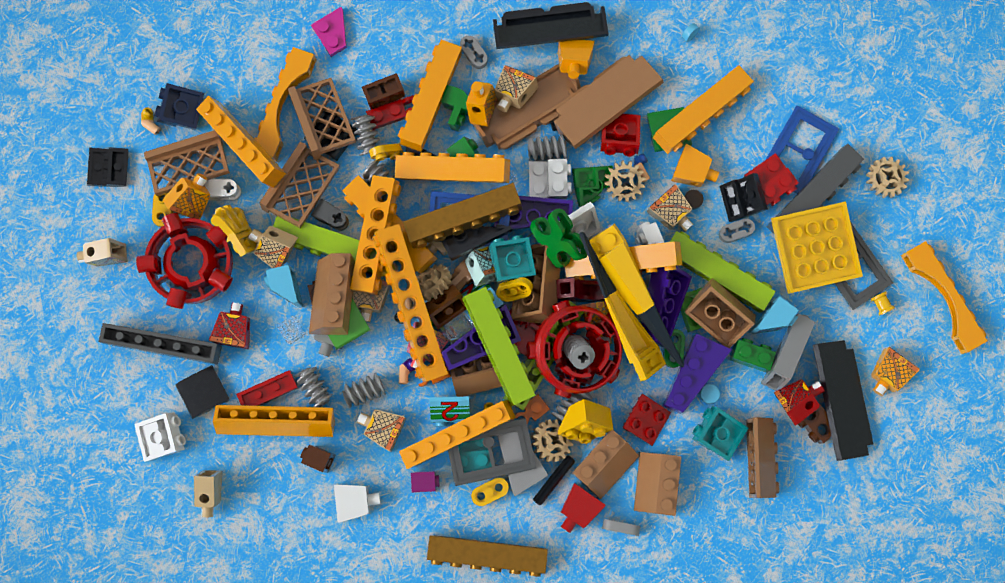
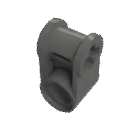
(328, 214)

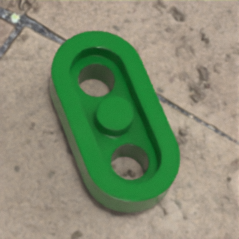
(680, 345)

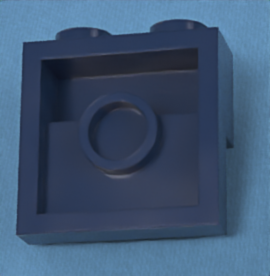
(179, 106)

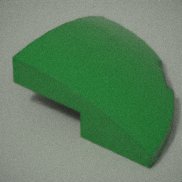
(589, 183)

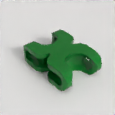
(558, 238)

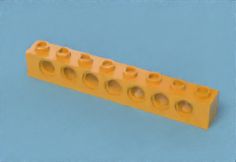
(437, 366)

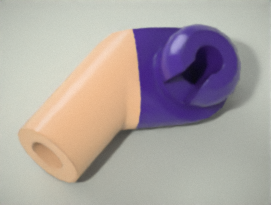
(404, 370)

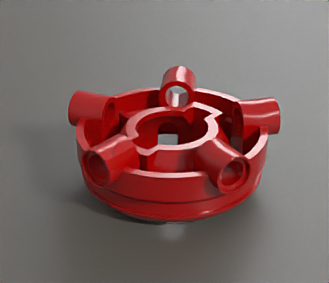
(177, 230)
(605, 368)

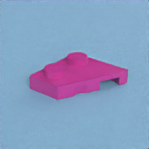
(331, 31)

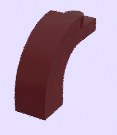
(579, 290)

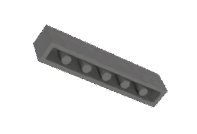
(824, 182)
(160, 343)

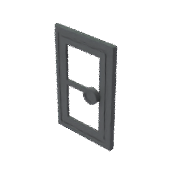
(883, 278)
(495, 471)

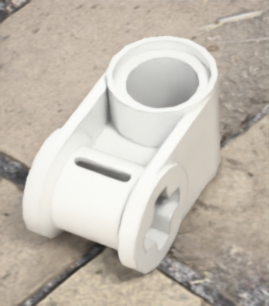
(219, 189)

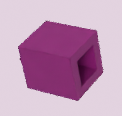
(424, 481)

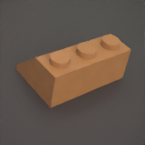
(720, 313)
(474, 377)
(605, 464)
(657, 483)

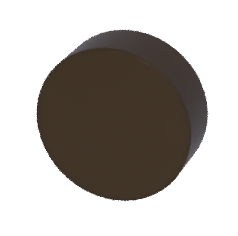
(694, 198)

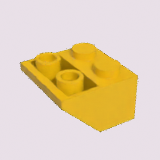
(586, 421)

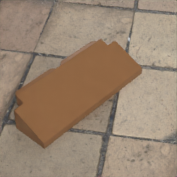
(605, 99)
(516, 124)

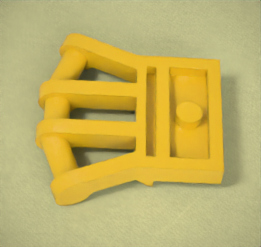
(236, 227)

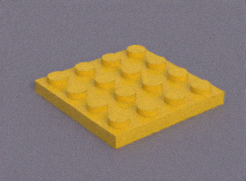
(816, 247)

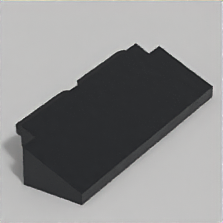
(557, 25)
(843, 399)

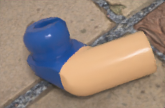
(640, 160)

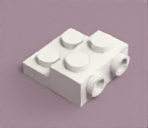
(549, 179)
(585, 220)
(648, 234)
(160, 436)

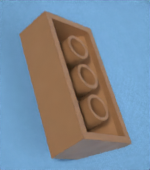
(544, 294)
(332, 295)
(761, 458)

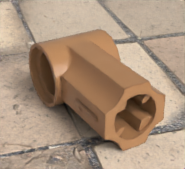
(461, 276)

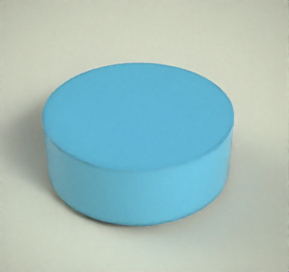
(690, 32)
(709, 394)

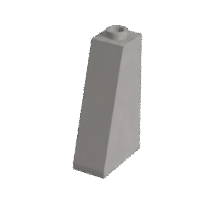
(789, 353)
(512, 453)

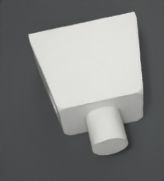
(354, 501)

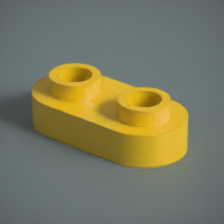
(385, 151)
(159, 208)
(517, 289)
(489, 491)

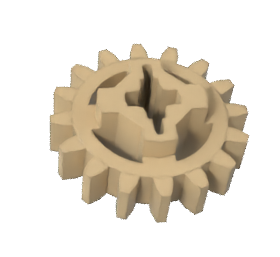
(893, 180)
(617, 191)
(434, 281)
(544, 442)

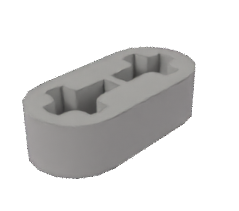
(477, 49)
(738, 234)
(621, 527)

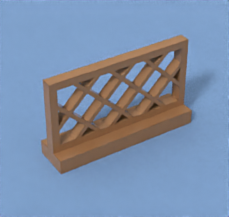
(306, 122)
(184, 150)
(291, 168)

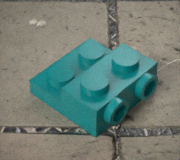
(512, 258)
(719, 432)
(474, 456)

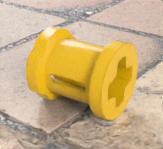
(882, 303)

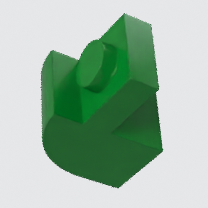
(455, 100)

